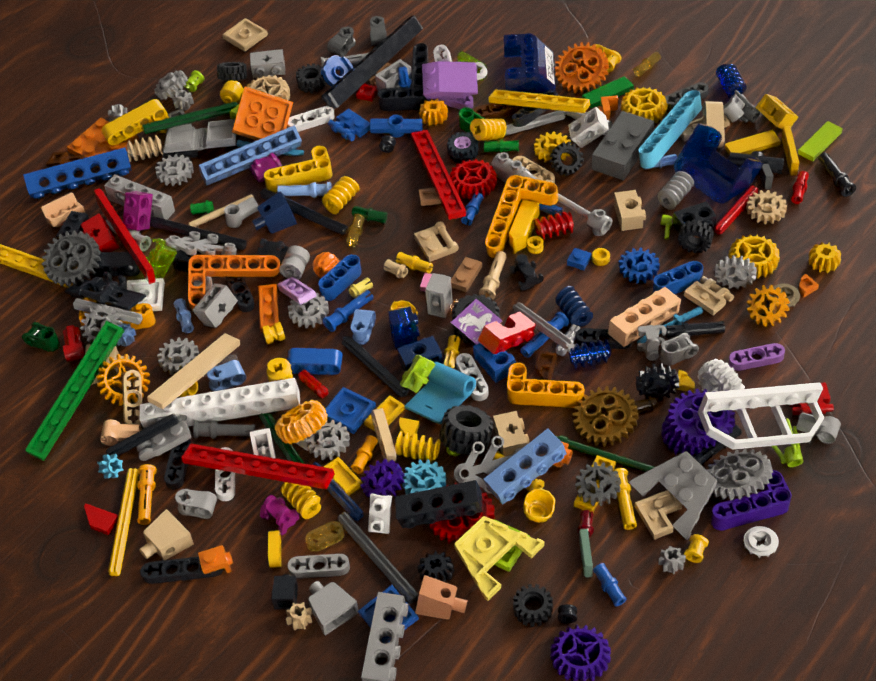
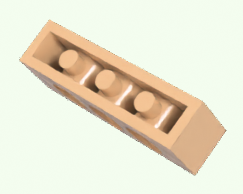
(649, 311)

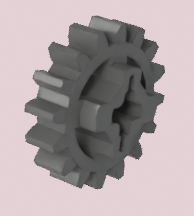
(608, 483)

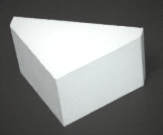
(262, 443)

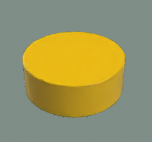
(600, 256)

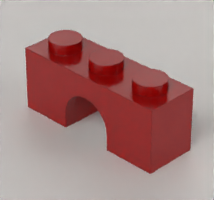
(514, 332)

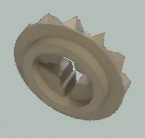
(791, 292)

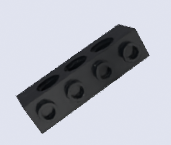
(429, 500)

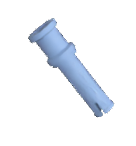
(305, 190)

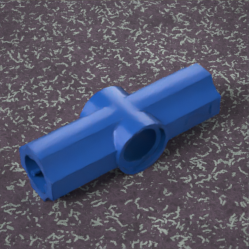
(396, 126)

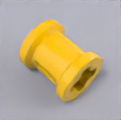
(696, 548)

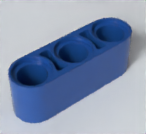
(340, 277)
(679, 278)
(315, 360)

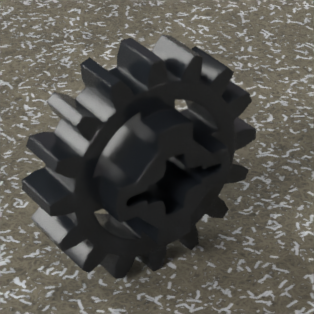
(657, 381)

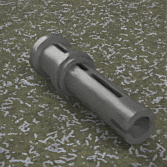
(214, 429)

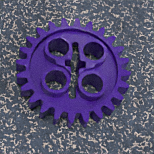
(686, 422)

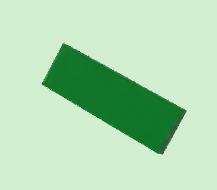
(614, 88)

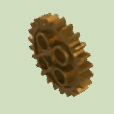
(605, 416)

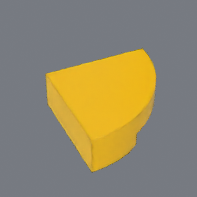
(686, 382)
(408, 425)

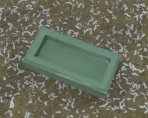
(585, 553)

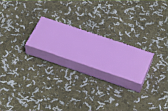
(296, 290)

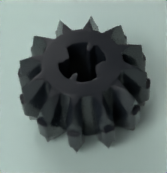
(436, 567)

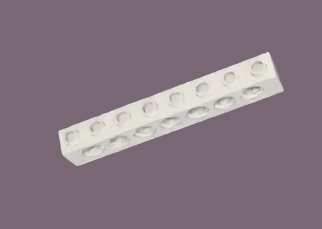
(227, 403)

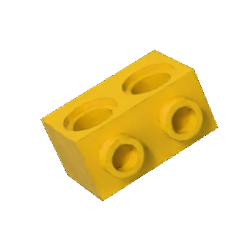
(776, 111)

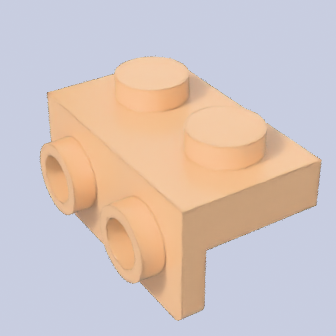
(59, 209)

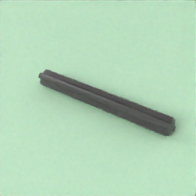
(378, 557)

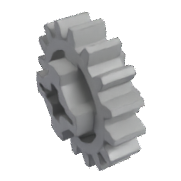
(170, 84)
(174, 170)
(735, 272)
(308, 312)
(95, 321)
(177, 354)
(328, 440)

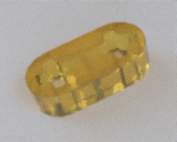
(324, 536)

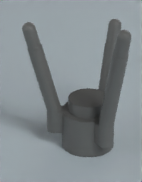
(750, 112)

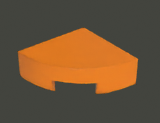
(807, 285)

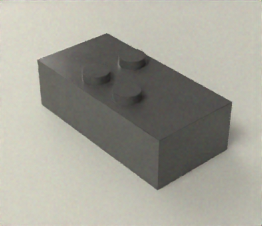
(620, 145)

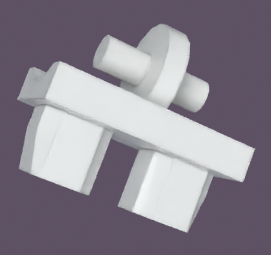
(380, 513)

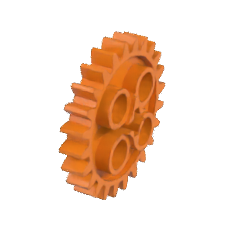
(581, 67)

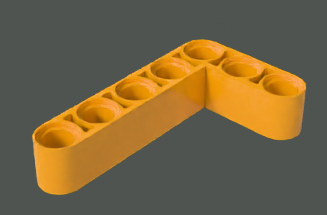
(544, 193)

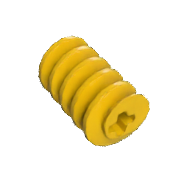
(488, 129)
(340, 194)
(279, 369)
(417, 448)
(302, 499)

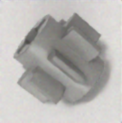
(182, 100)
(116, 112)
(672, 559)

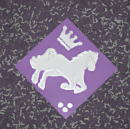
(473, 320)

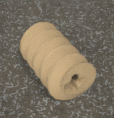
(144, 148)

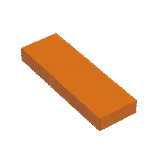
(268, 305)

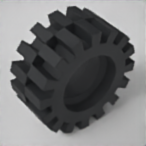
(231, 71)
(314, 72)
(556, 158)
(697, 229)
(535, 616)

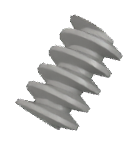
(675, 190)

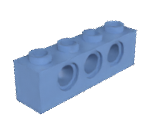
(514, 467)

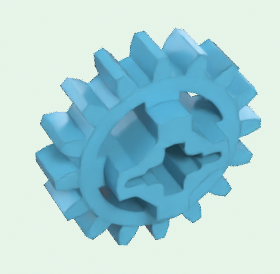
(423, 477)

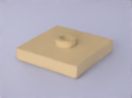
(245, 34)

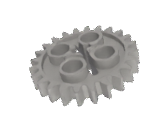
(740, 473)

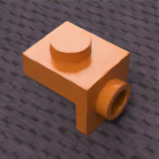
(608, 104)
(215, 559)

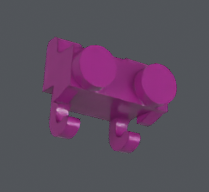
(261, 165)
(277, 508)

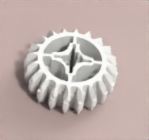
(718, 376)

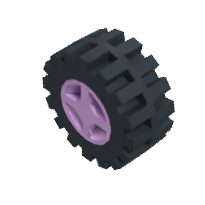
(462, 147)

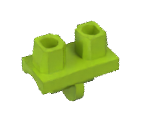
(417, 373)

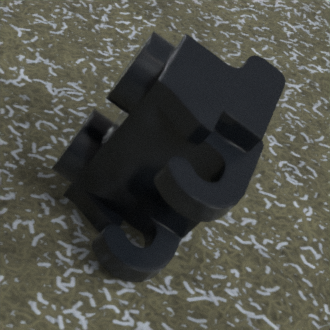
(276, 249)
(528, 271)

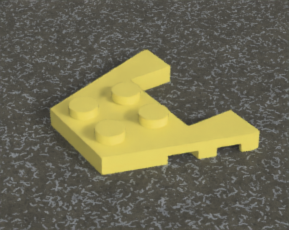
(485, 545)

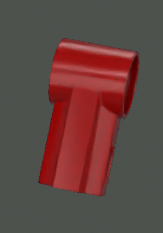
(73, 345)

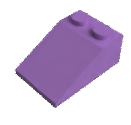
(449, 80)

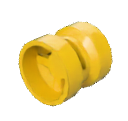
(275, 332)

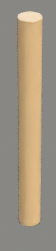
(215, 214)

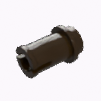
(649, 403)

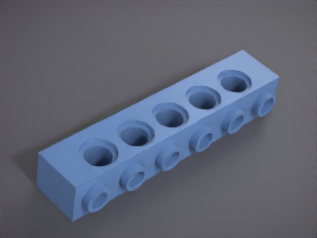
(243, 157)

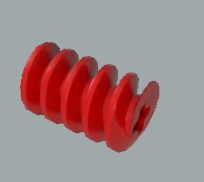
(554, 224)

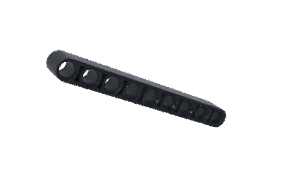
(372, 62)

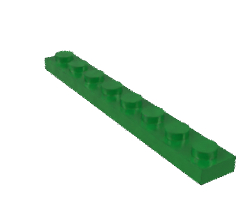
(74, 391)

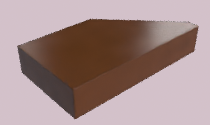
(546, 364)

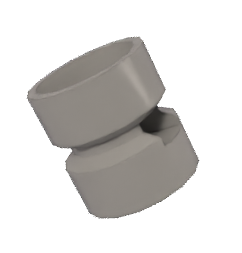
(294, 262)

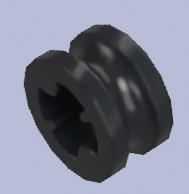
(387, 144)
(567, 613)

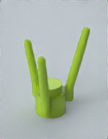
(792, 453)

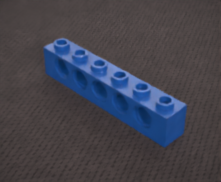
(68, 169)

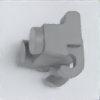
(652, 341)

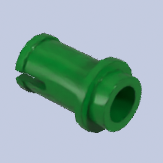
(205, 207)

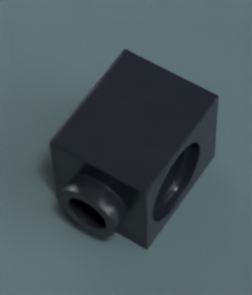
(284, 591)

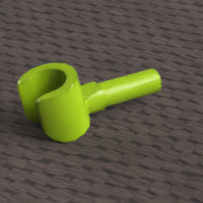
(667, 222)

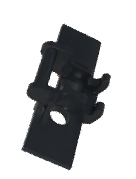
(107, 292)

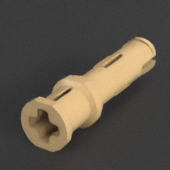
(491, 281)

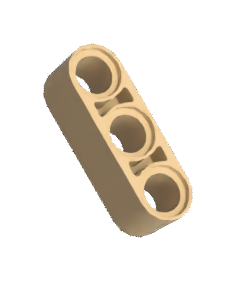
(714, 116)

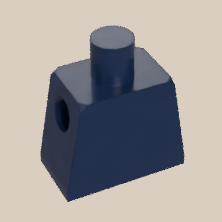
(275, 214)

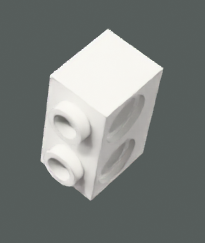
(588, 127)

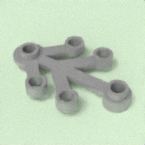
(203, 246)
(487, 465)

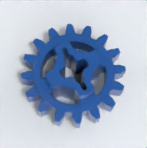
(639, 265)

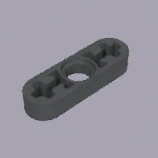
(673, 98)

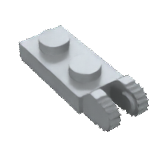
(164, 441)

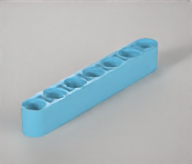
(670, 129)

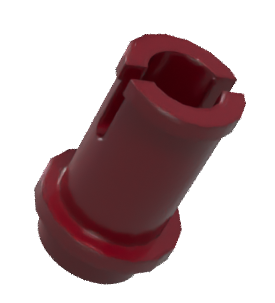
(586, 521)

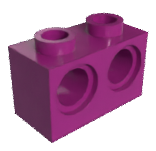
(137, 210)

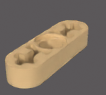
(542, 173)
(125, 384)
(383, 434)

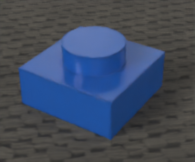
(579, 259)

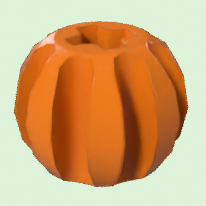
(324, 263)

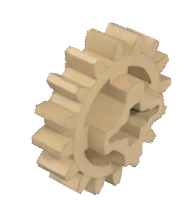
(766, 207)

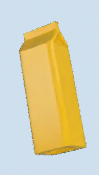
(523, 225)

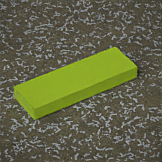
(820, 141)

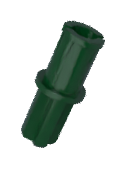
(370, 214)

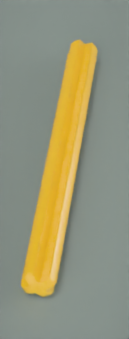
(123, 522)

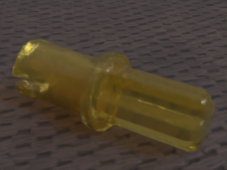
(646, 64)
(355, 229)

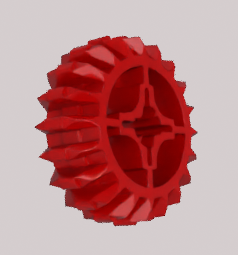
(473, 178)

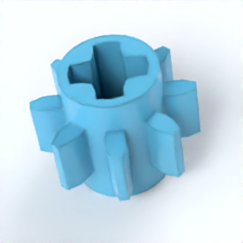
(110, 466)

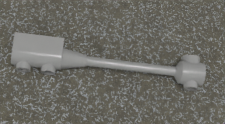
(507, 167)

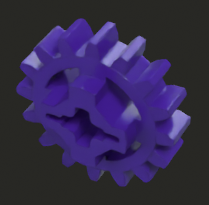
(382, 479)

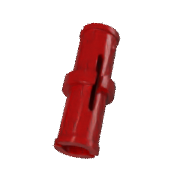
(800, 187)

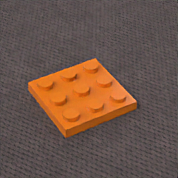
(261, 114)
(94, 143)

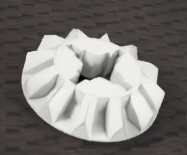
(760, 533)

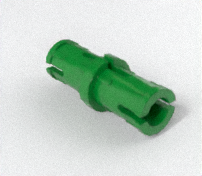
(501, 146)

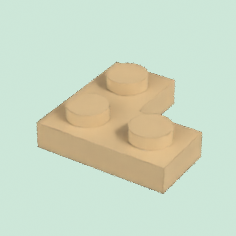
(654, 512)

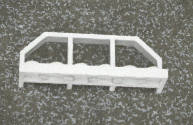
(761, 397)

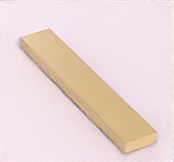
(193, 371)

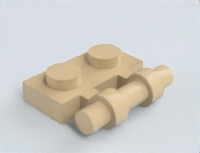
(704, 296)

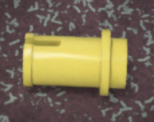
(359, 288)

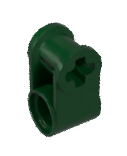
(41, 337)

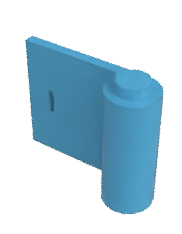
(443, 391)

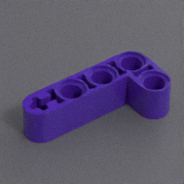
(727, 514)

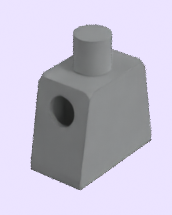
(331, 606)

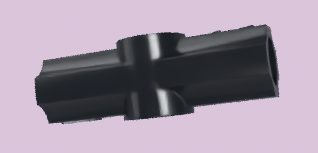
(775, 164)

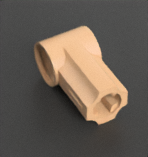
(115, 432)

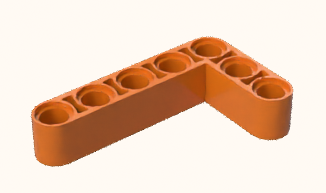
(226, 271)

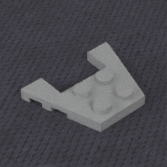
(686, 482)

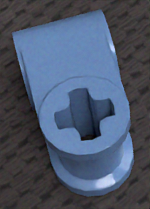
(362, 325)
(227, 375)

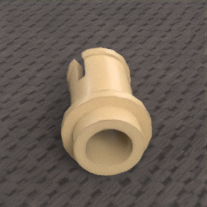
(399, 270)

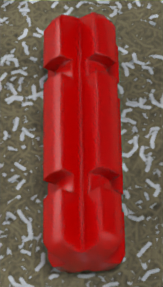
(313, 384)

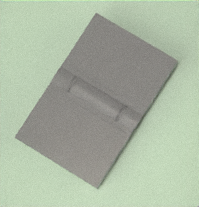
(188, 138)

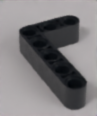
(407, 98)

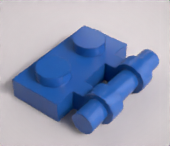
(352, 122)

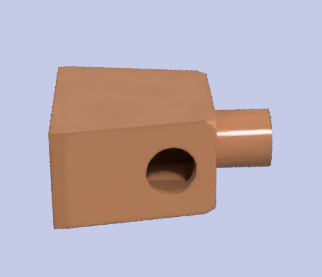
(438, 599)

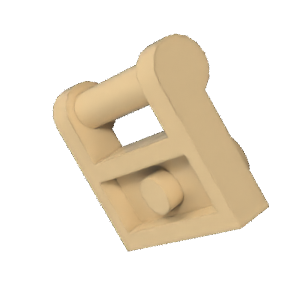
(430, 244)

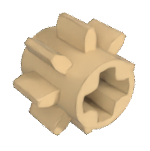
(303, 613)

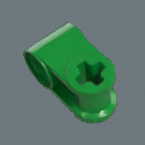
(466, 116)

